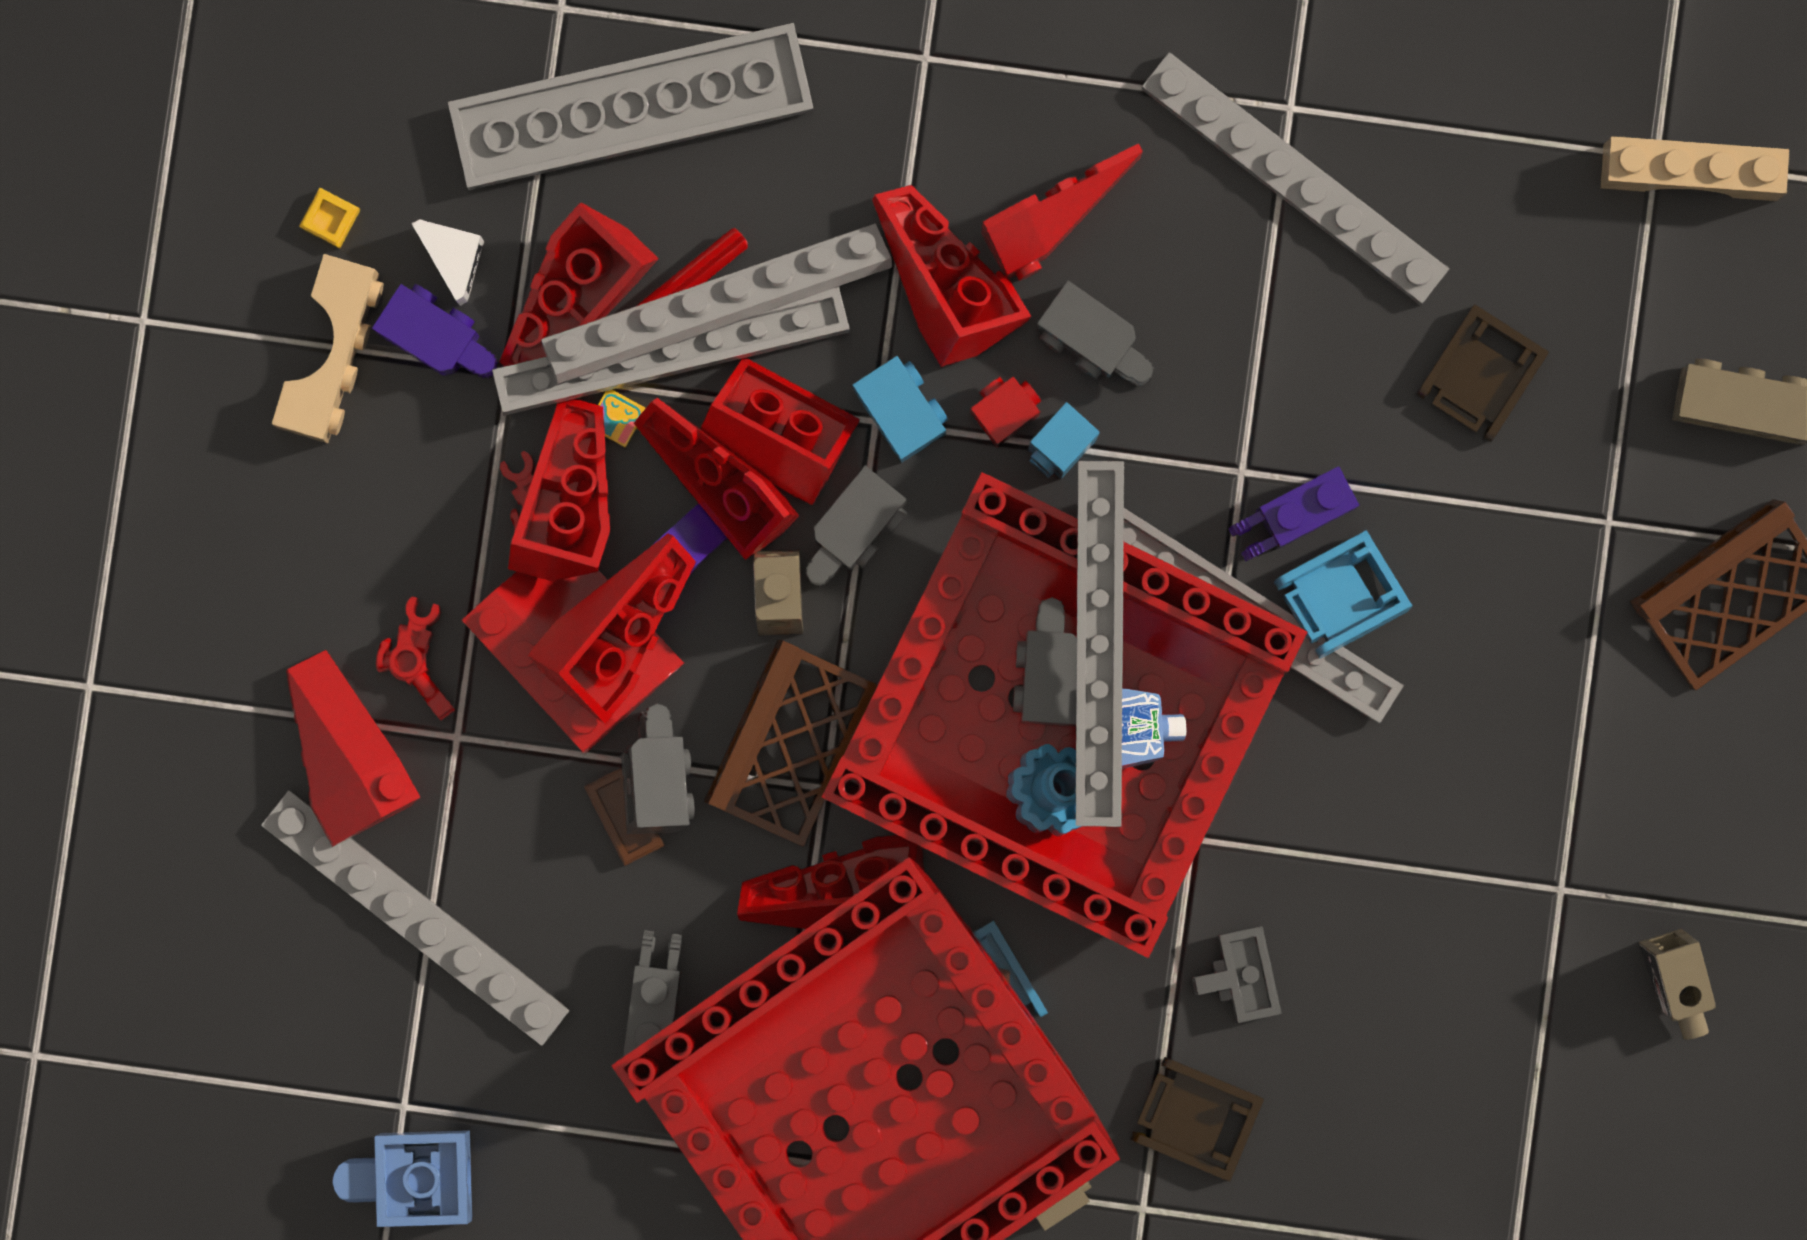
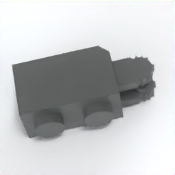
(1094, 336)
(854, 525)
(1049, 670)
(656, 777)
(653, 993)

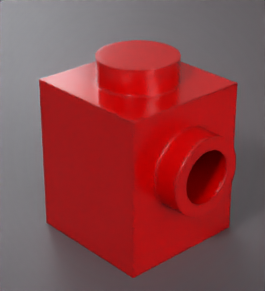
(1005, 409)

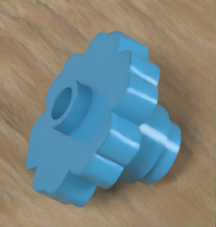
(1045, 790)

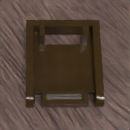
(1478, 381)
(1189, 1117)

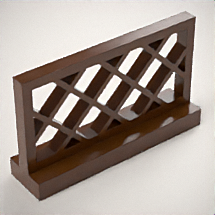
(1709, 565)
(755, 725)

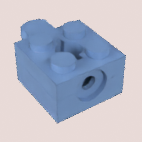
(412, 1179)

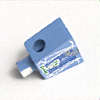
(1146, 728)

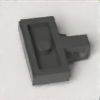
(1243, 975)

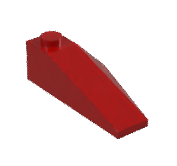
(1034, 228)
(581, 279)
(951, 291)
(727, 488)
(567, 504)
(604, 637)
(347, 759)
(806, 895)

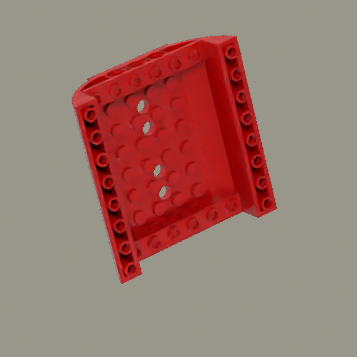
(940, 754)
(825, 1035)

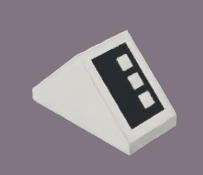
(454, 254)

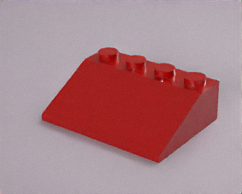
(519, 616)

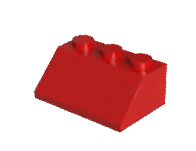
(779, 429)

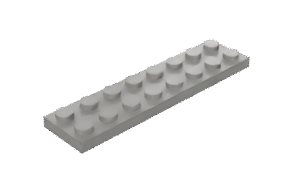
(630, 106)

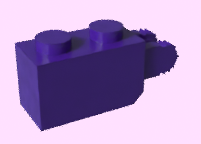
(433, 335)
(1299, 512)

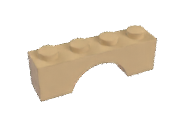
(1719, 168)
(313, 403)

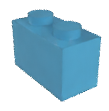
(900, 408)
(1062, 442)

